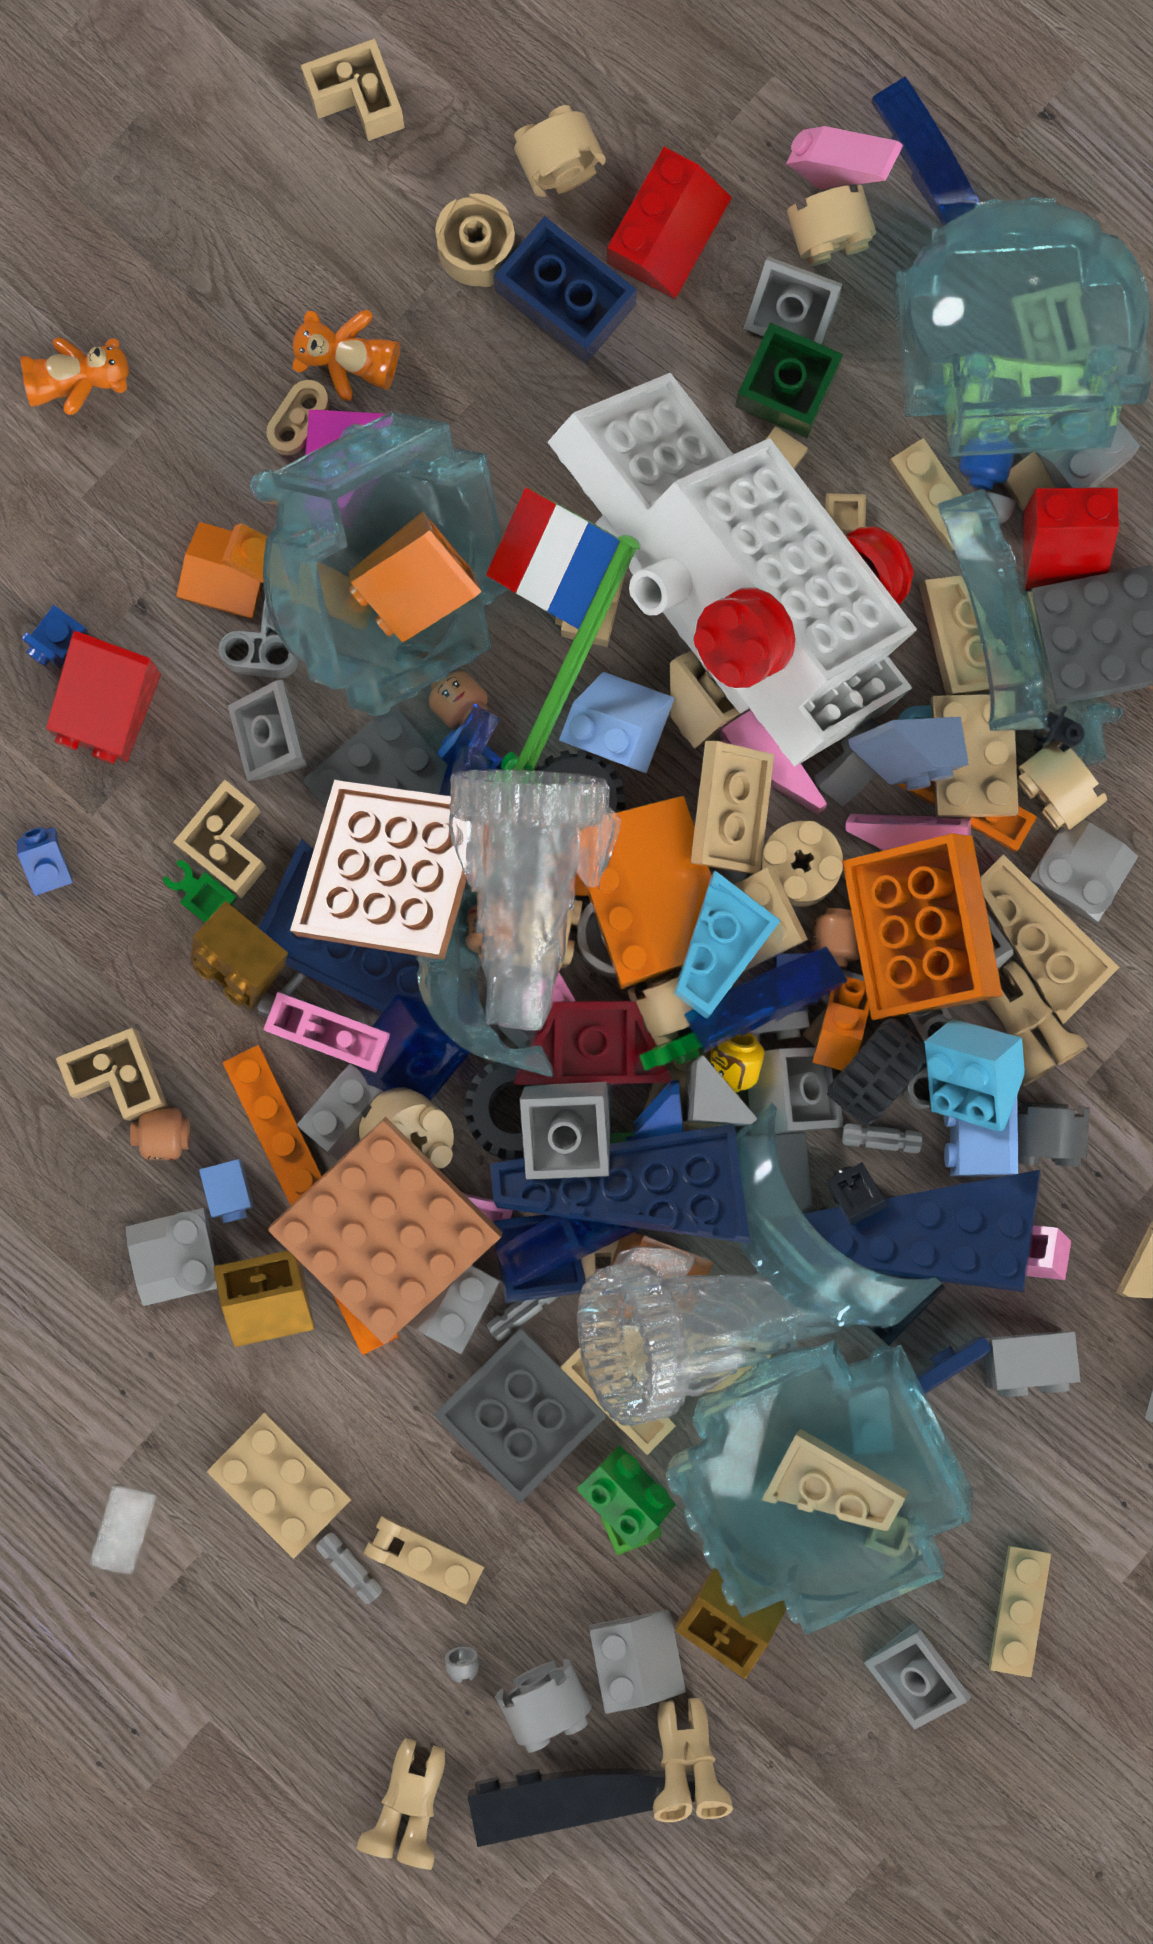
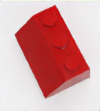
(668, 223)

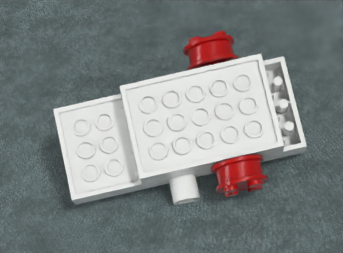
(746, 565)

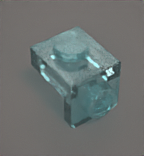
(1092, 746)

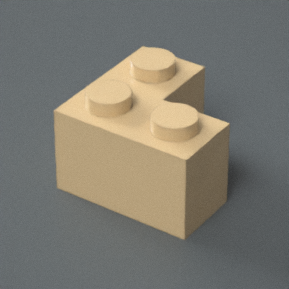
(358, 80)
(213, 839)
(118, 1063)

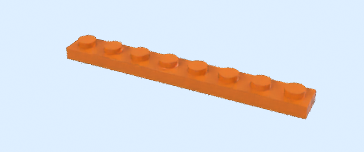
(284, 1148)

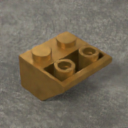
(237, 956)
(264, 1298)
(723, 1632)

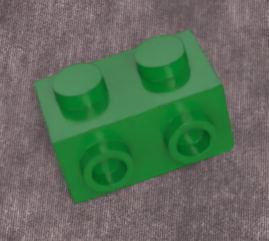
(626, 1496)

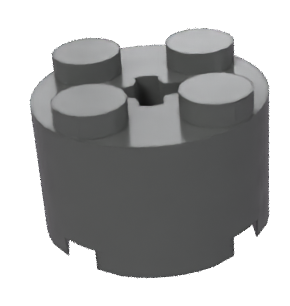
(1053, 1133)

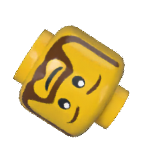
(738, 1061)

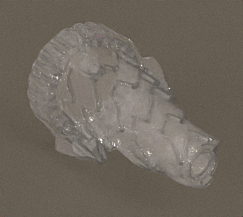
(520, 850)
(669, 1335)

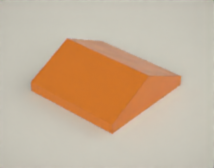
(210, 581)

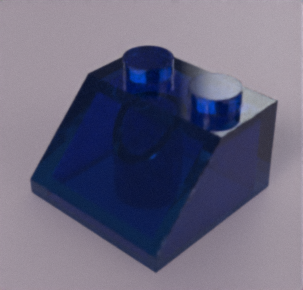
(416, 1052)

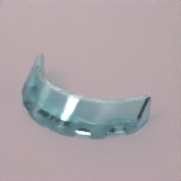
(1000, 612)
(454, 1001)
(799, 1258)

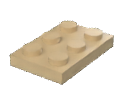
(990, 780)
(732, 807)
(769, 893)
(279, 1485)

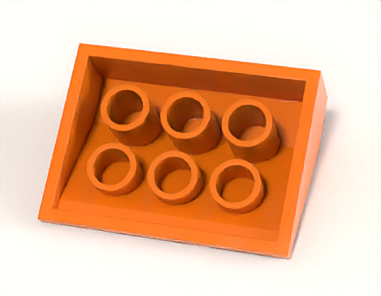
(650, 892)
(922, 927)

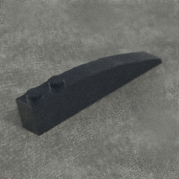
(561, 1800)

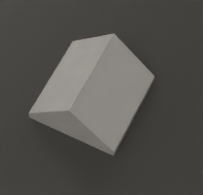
(793, 301)
(267, 732)
(710, 1097)
(916, 1677)

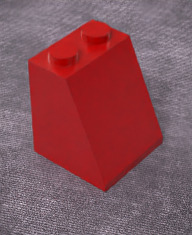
(1068, 534)
(102, 698)

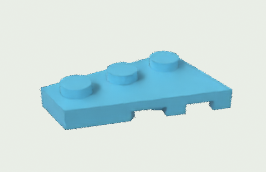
(722, 944)

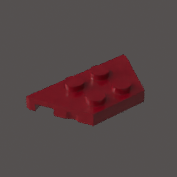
(594, 1045)

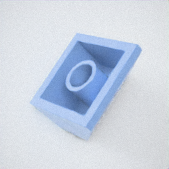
(618, 721)
(980, 1150)

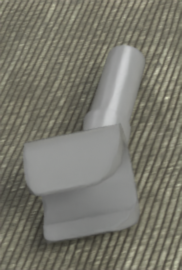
(267, 999)

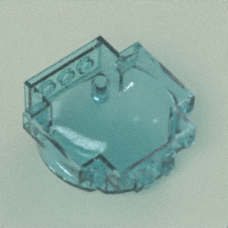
(1023, 329)
(339, 511)
(814, 1559)

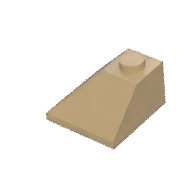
(699, 702)

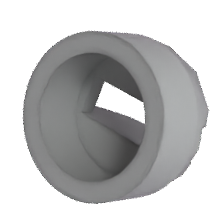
(1003, 505)
(462, 1663)

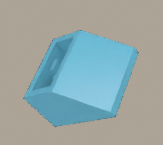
(974, 1073)

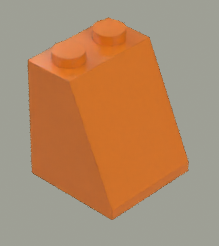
(413, 579)

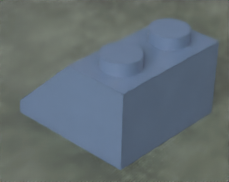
(913, 750)

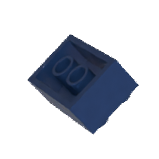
(565, 289)

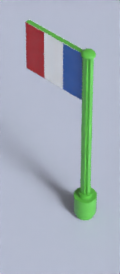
(569, 572)

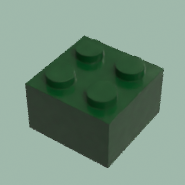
(788, 380)

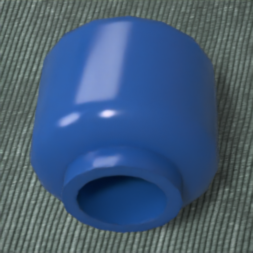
(986, 469)

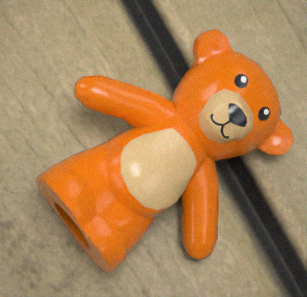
(370, 359)
(74, 373)

